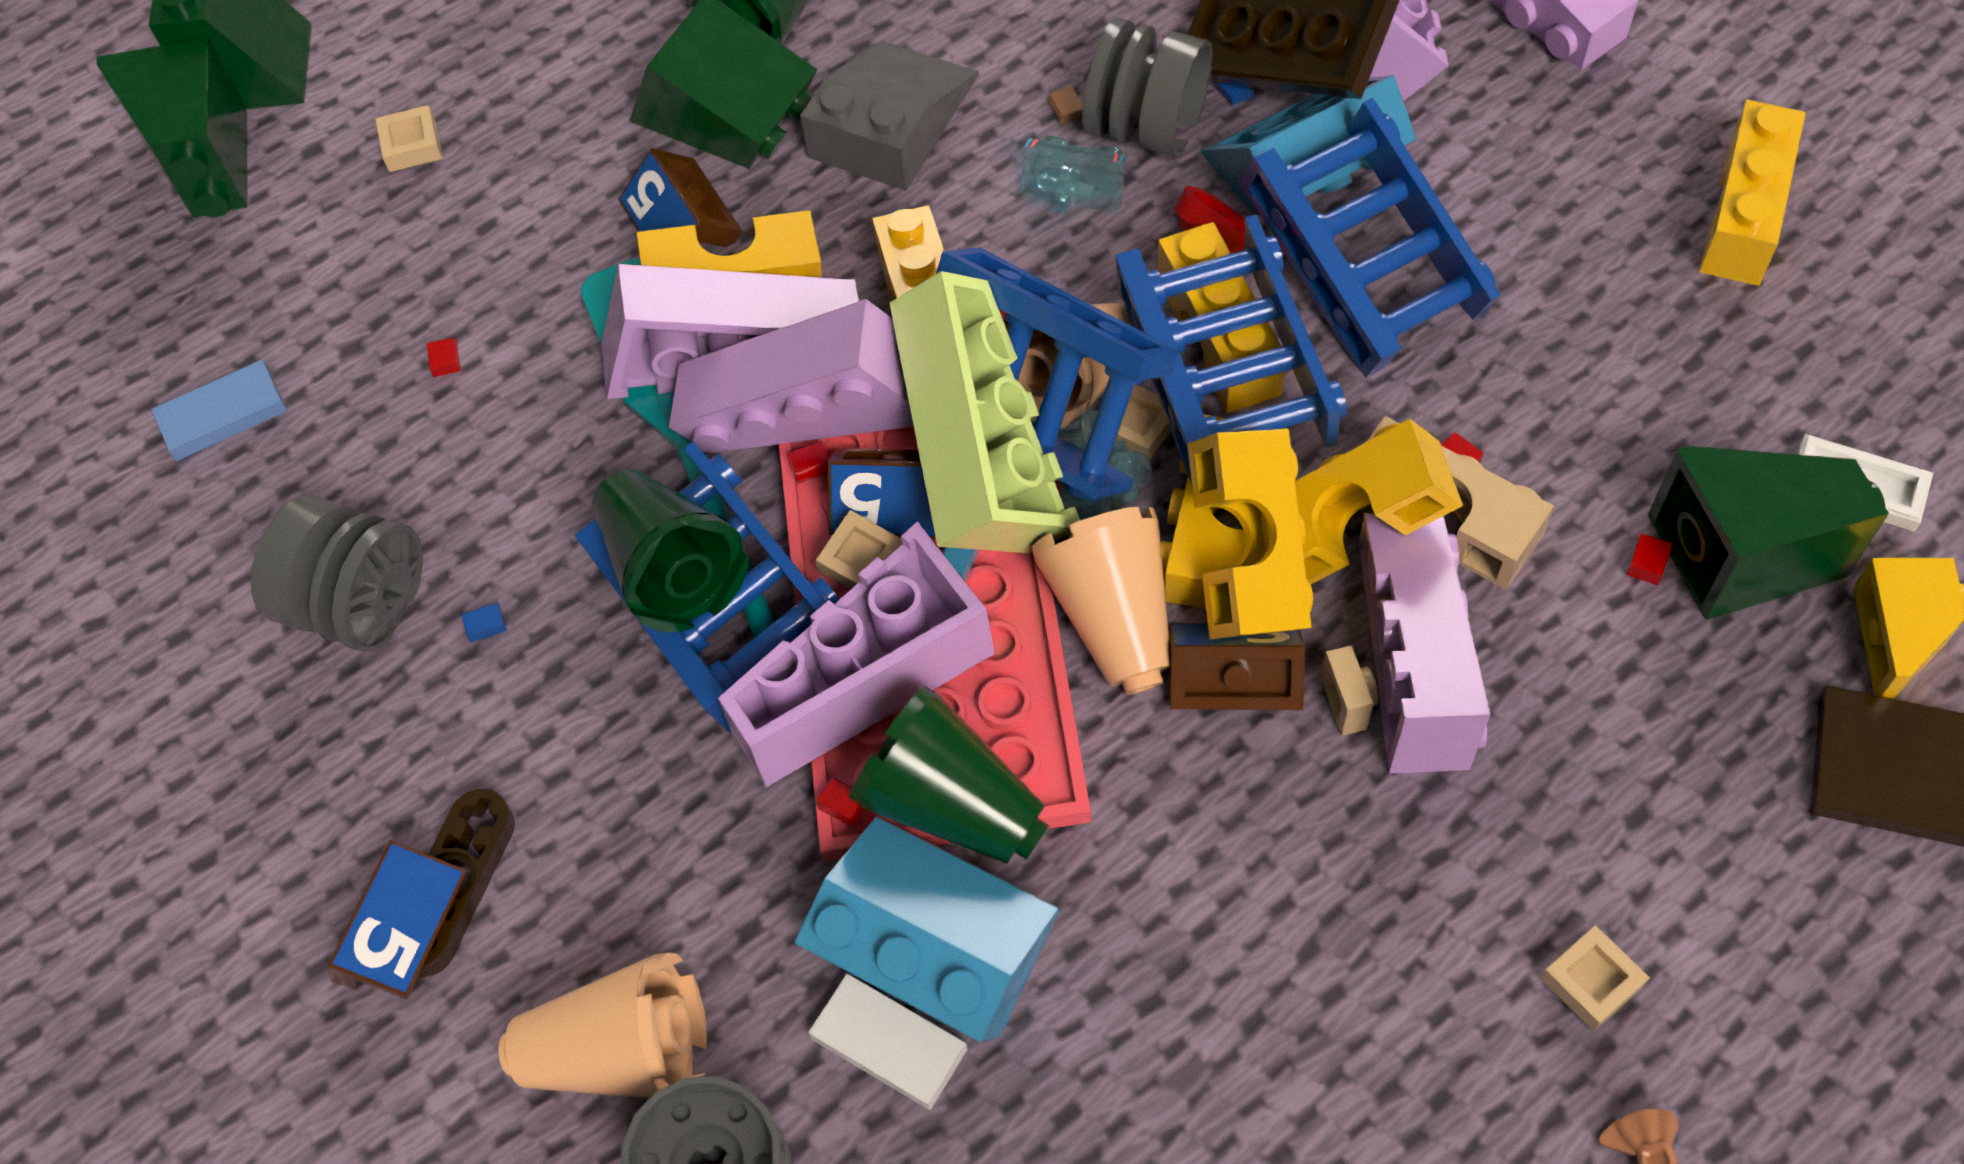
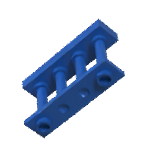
(1339, 284)
(1078, 333)
(1183, 390)
(684, 648)

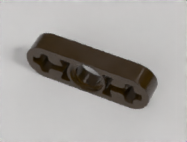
(487, 842)

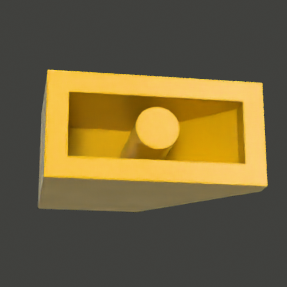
(1906, 616)

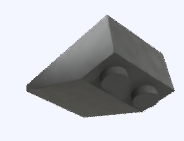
(884, 112)

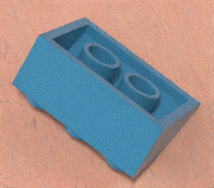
(1305, 131)
(929, 929)

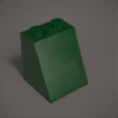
(257, 41)
(723, 86)
(187, 120)
(1763, 523)

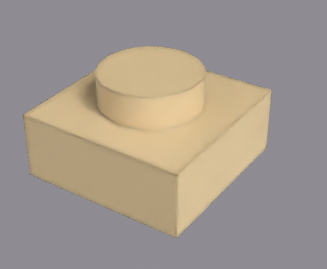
(408, 138)
(1143, 423)
(854, 548)
(1348, 689)
(1594, 978)

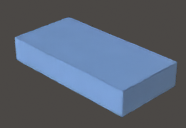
(219, 410)

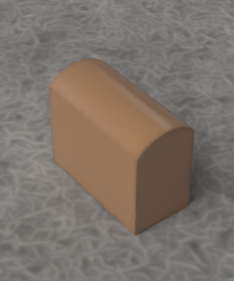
(1066, 105)

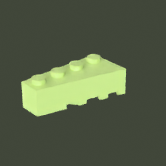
(974, 421)

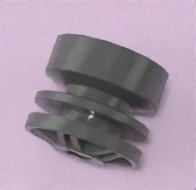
(1137, 85)
(336, 572)
(704, 1122)

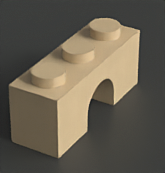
(1497, 518)

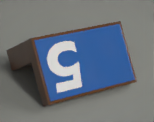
(675, 193)
(879, 486)
(1235, 671)
(396, 921)

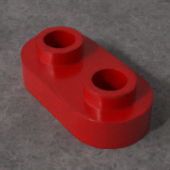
(1200, 208)

